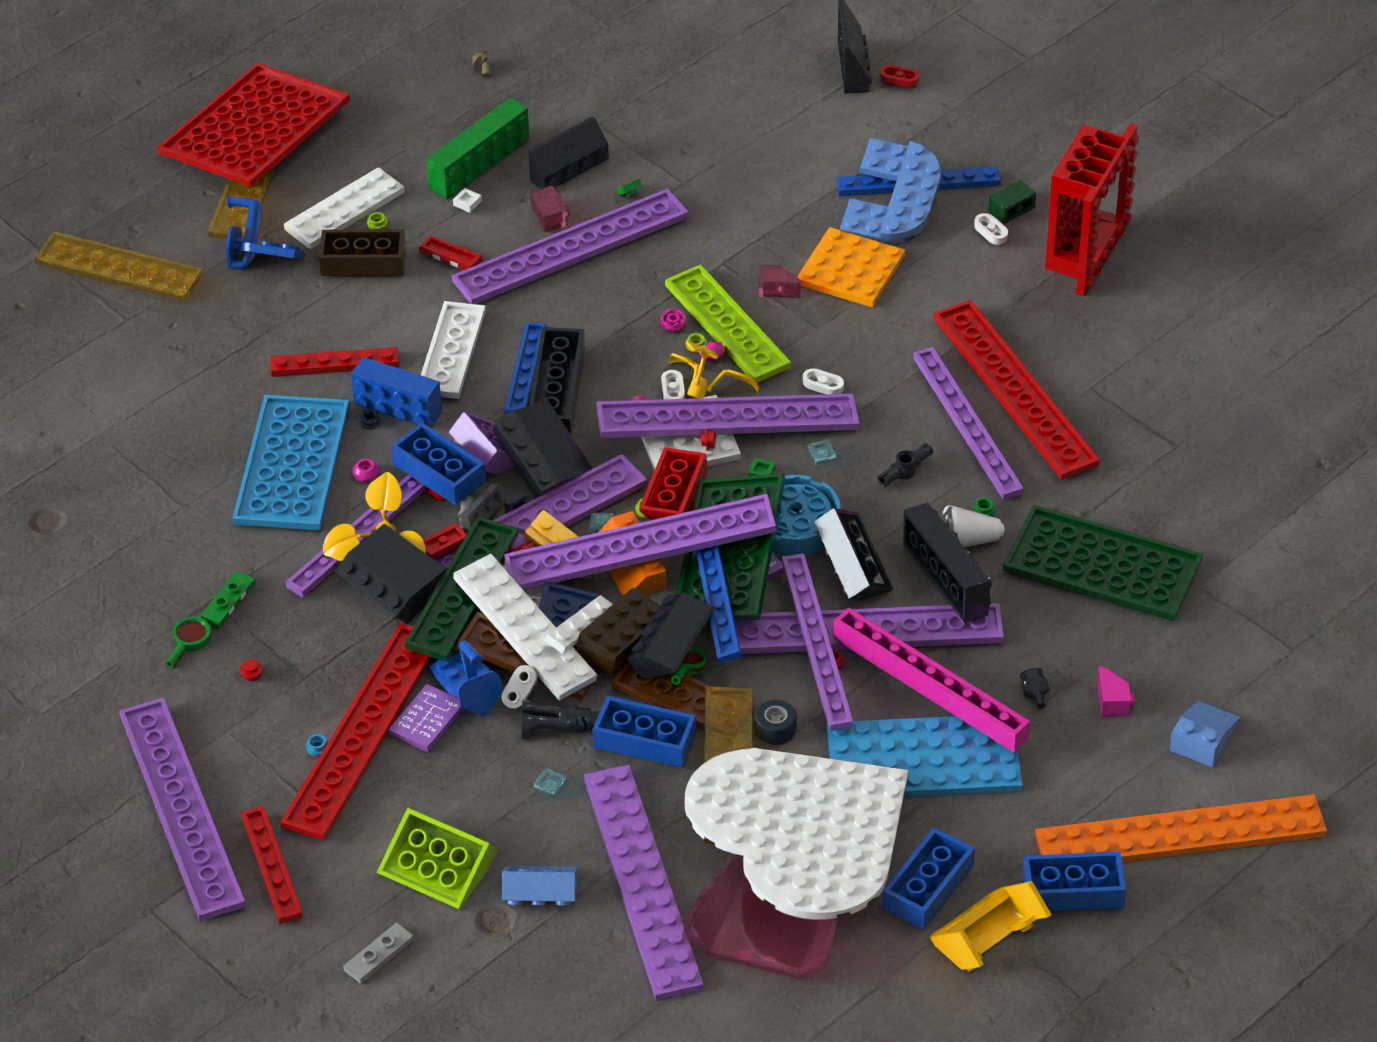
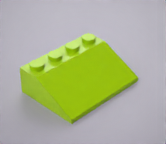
(436, 859)

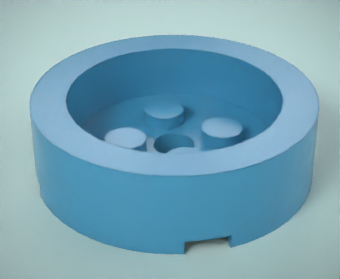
(798, 531)

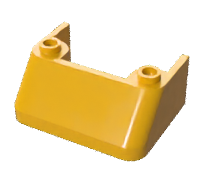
(989, 922)

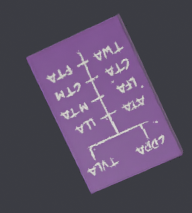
(426, 718)

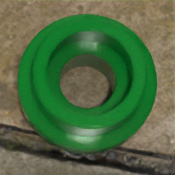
(984, 506)

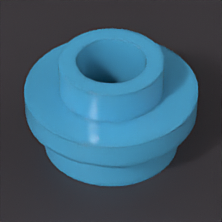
(316, 744)

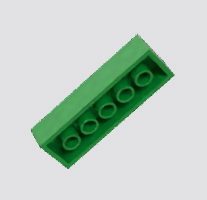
(478, 148)

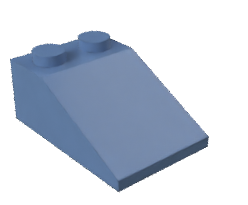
(1203, 733)

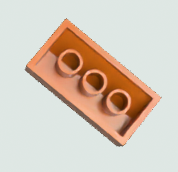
(644, 577)

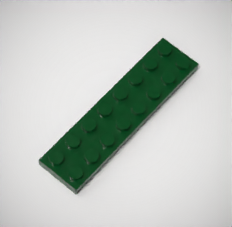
(449, 606)

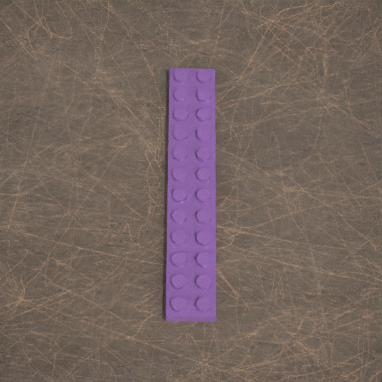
(569, 246)
(727, 415)
(572, 500)
(641, 542)
(912, 625)
(182, 810)
(643, 883)

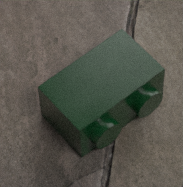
(1012, 201)

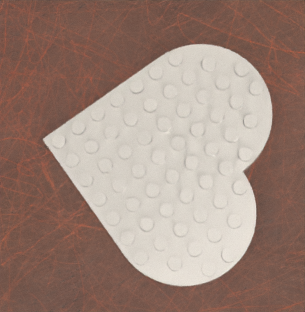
(808, 826)

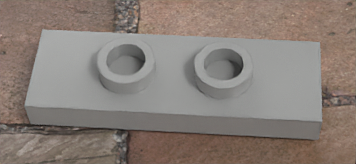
(378, 953)

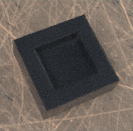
(515, 501)

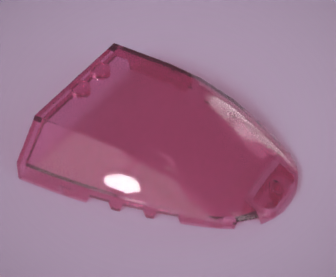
(743, 929)

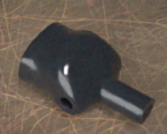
(1035, 685)

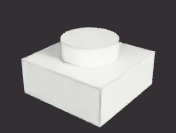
(467, 200)

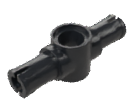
(905, 464)

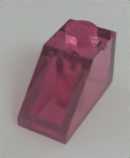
(778, 282)

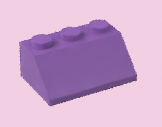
(477, 438)

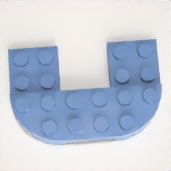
(916, 185)

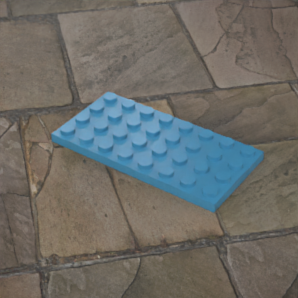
(291, 462)
(938, 752)

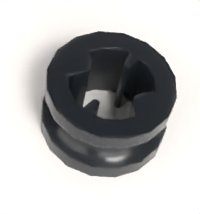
(370, 413)

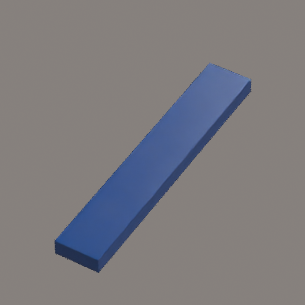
(524, 369)

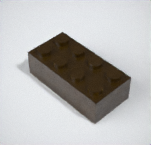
(362, 252)
(614, 633)

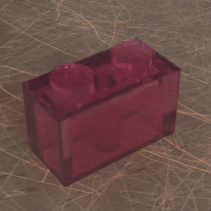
(549, 208)

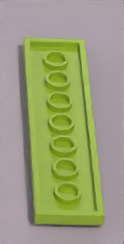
(728, 323)

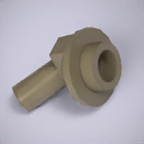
(480, 60)

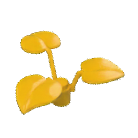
(699, 384)
(381, 494)

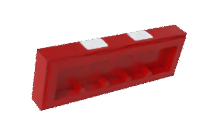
(449, 253)

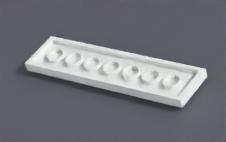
(523, 626)

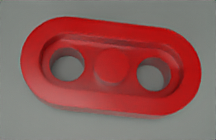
(899, 76)

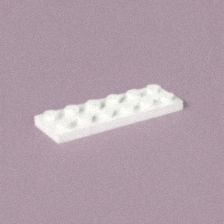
(344, 207)
(453, 346)

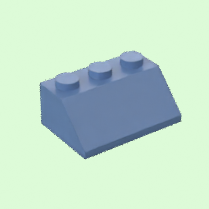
(539, 884)

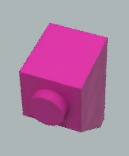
(1113, 694)

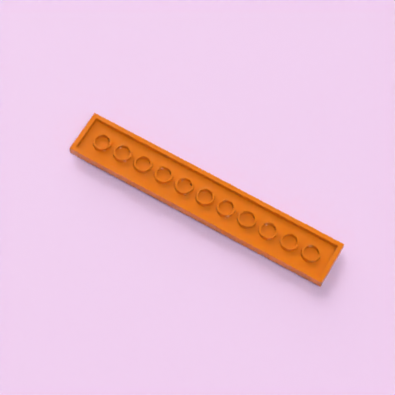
(1190, 830)

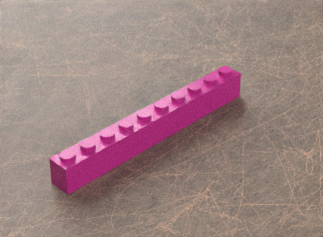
(931, 680)

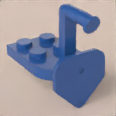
(249, 242)
(468, 680)

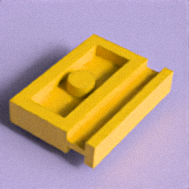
(547, 530)

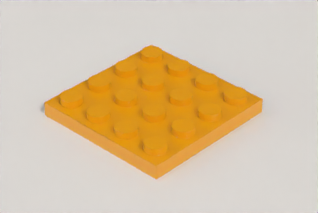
(851, 267)

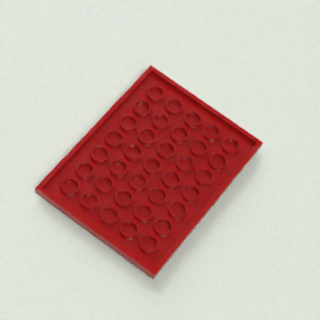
(253, 124)

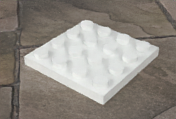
(725, 450)

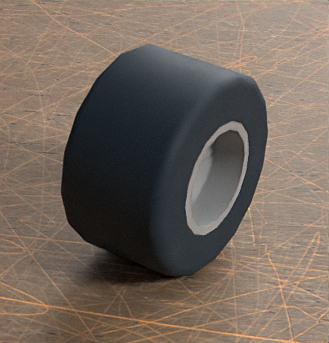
(775, 722)

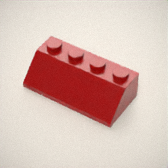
(674, 483)

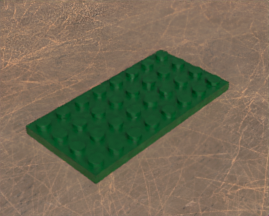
(746, 560)
(1103, 562)

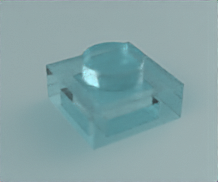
(821, 452)
(598, 520)
(549, 782)

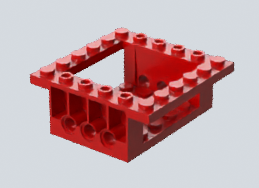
(1077, 230)

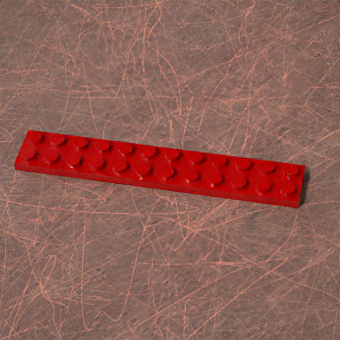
(1016, 390)
(356, 739)

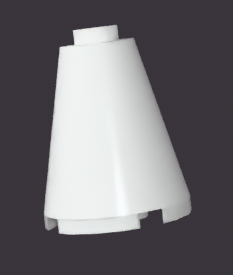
(972, 527)

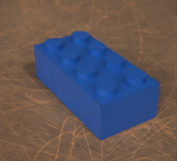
(396, 392)
(438, 463)
(644, 731)
(928, 878)
(1077, 880)

